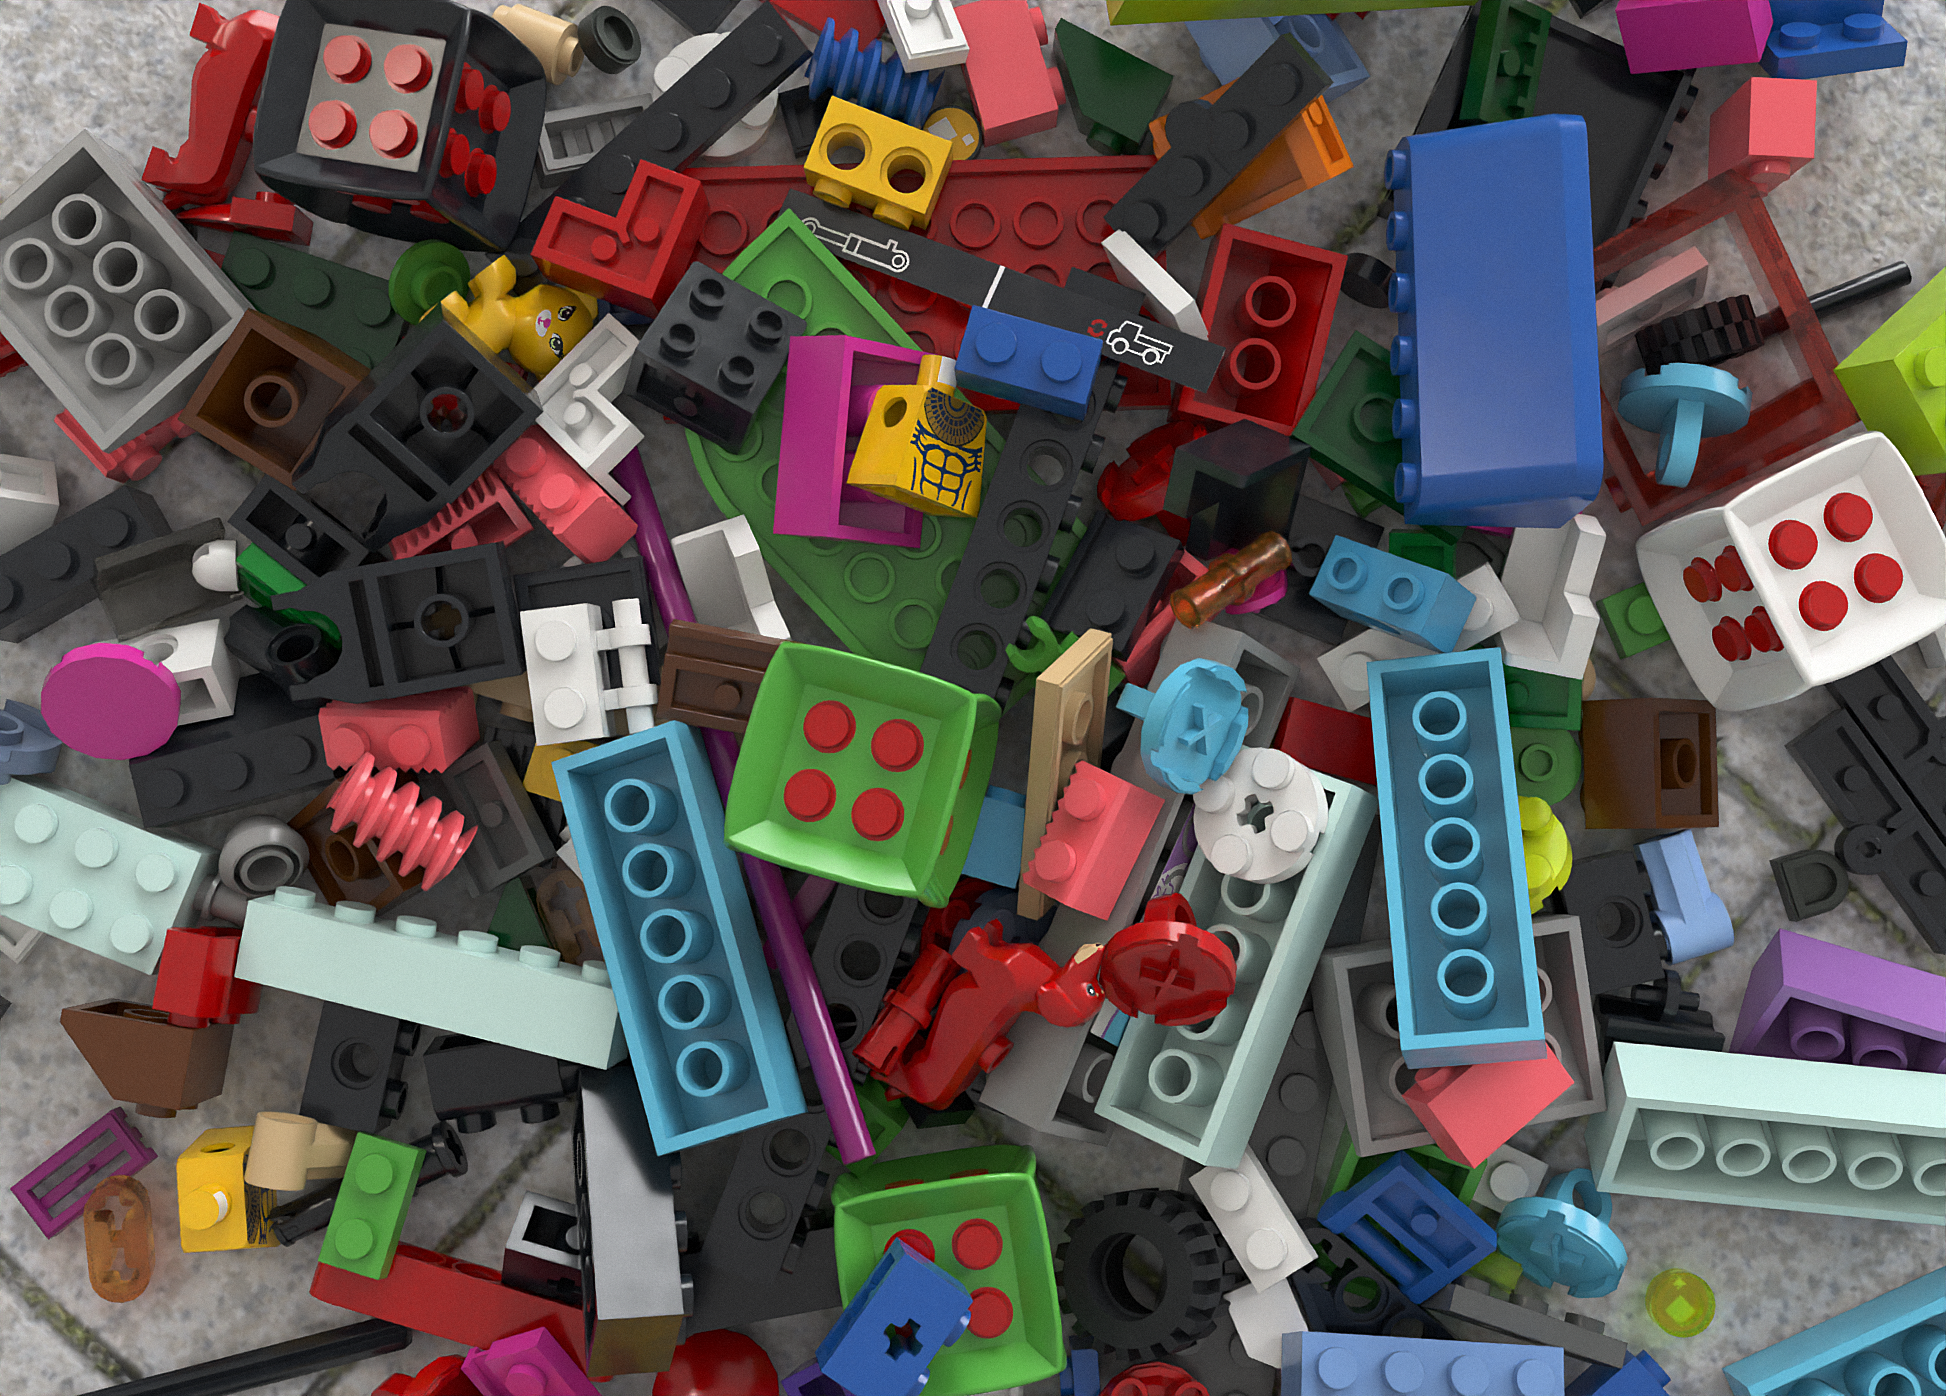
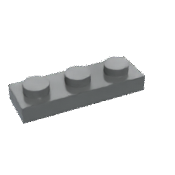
(1527, 1321)

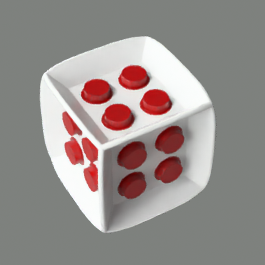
(1799, 574)

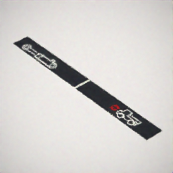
(1001, 289)

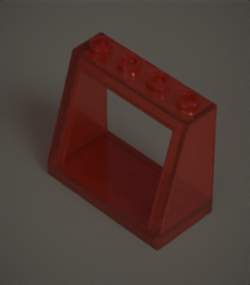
(1775, 429)

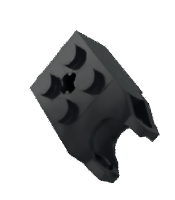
(408, 446)
(389, 627)

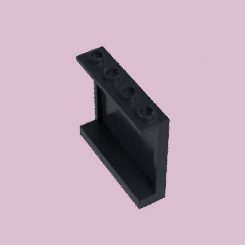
(1590, 78)

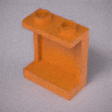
(1295, 162)

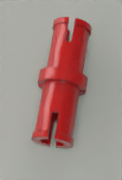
(906, 1010)

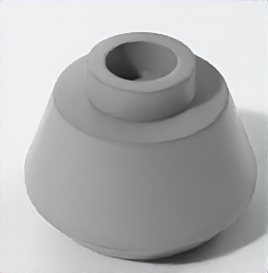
(262, 855)

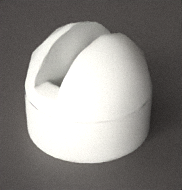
(216, 565)

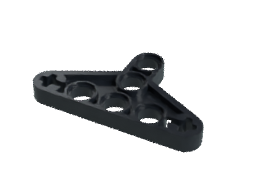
(1326, 1307)

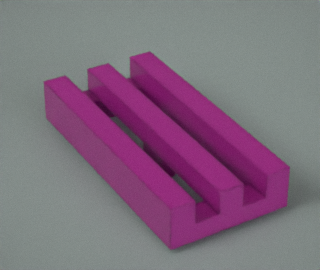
(127, 1139)

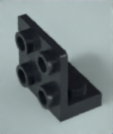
(712, 356)

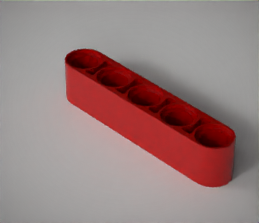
(453, 1301)

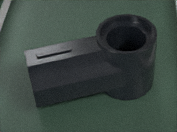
(280, 649)

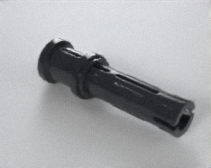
(314, 1210)

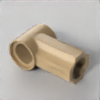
(295, 1149)

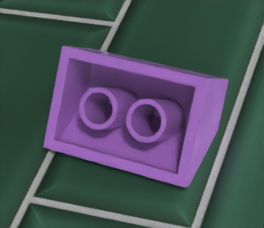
(1841, 1008)

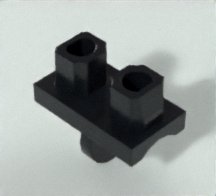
(1656, 1016)

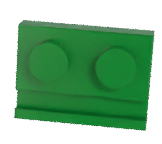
(264, 577)

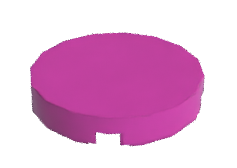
(110, 701)

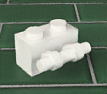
(571, 673)

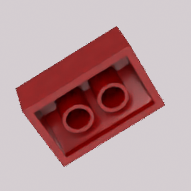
(1273, 315)

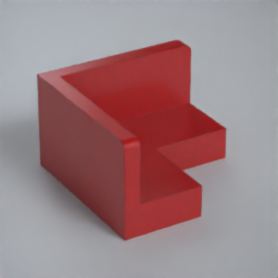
(630, 257)

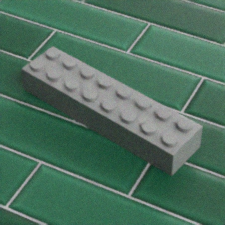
(1059, 1071)

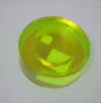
(1680, 1302)

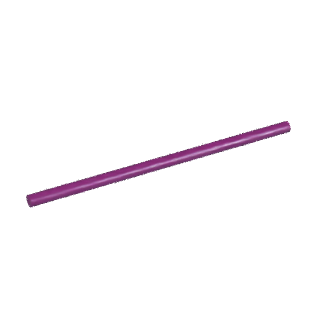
(764, 877)

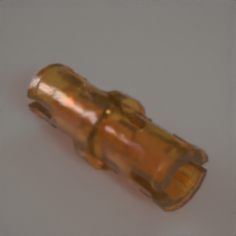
(1230, 579)

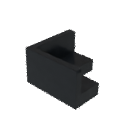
(1236, 486)

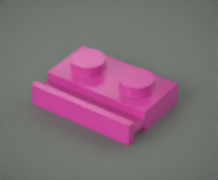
(526, 1367)

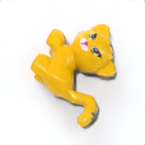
(533, 327)

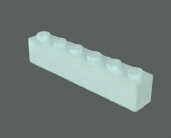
(432, 976)

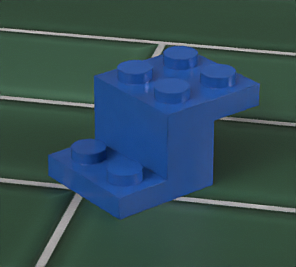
(1830, 39)

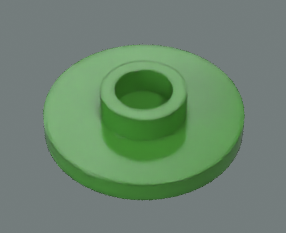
(427, 276)
(1545, 763)

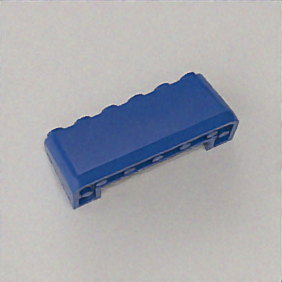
(1495, 324)

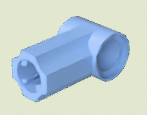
(1681, 898)

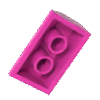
(824, 415)

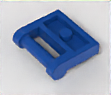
(1420, 1216)

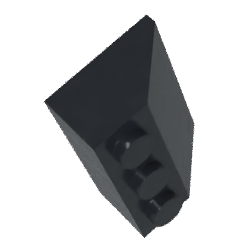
(234, 760)

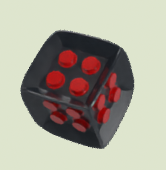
(401, 119)

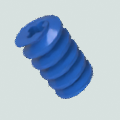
(869, 78)

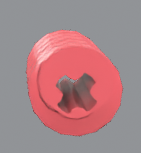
(399, 822)

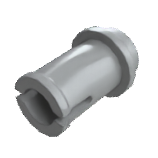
(219, 901)

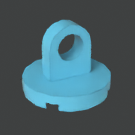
(1683, 407)
(1189, 724)
(1562, 1241)

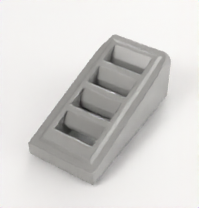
(564, 122)

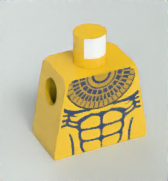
(923, 445)
(213, 1199)

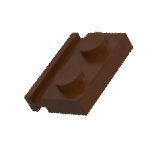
(713, 675)

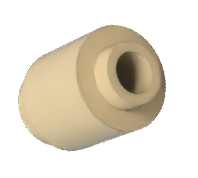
(548, 37)

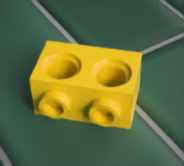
(887, 149)

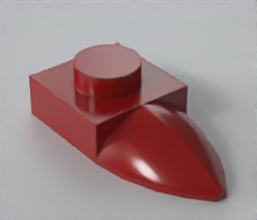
(266, 217)

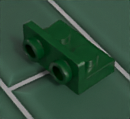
(1505, 61)

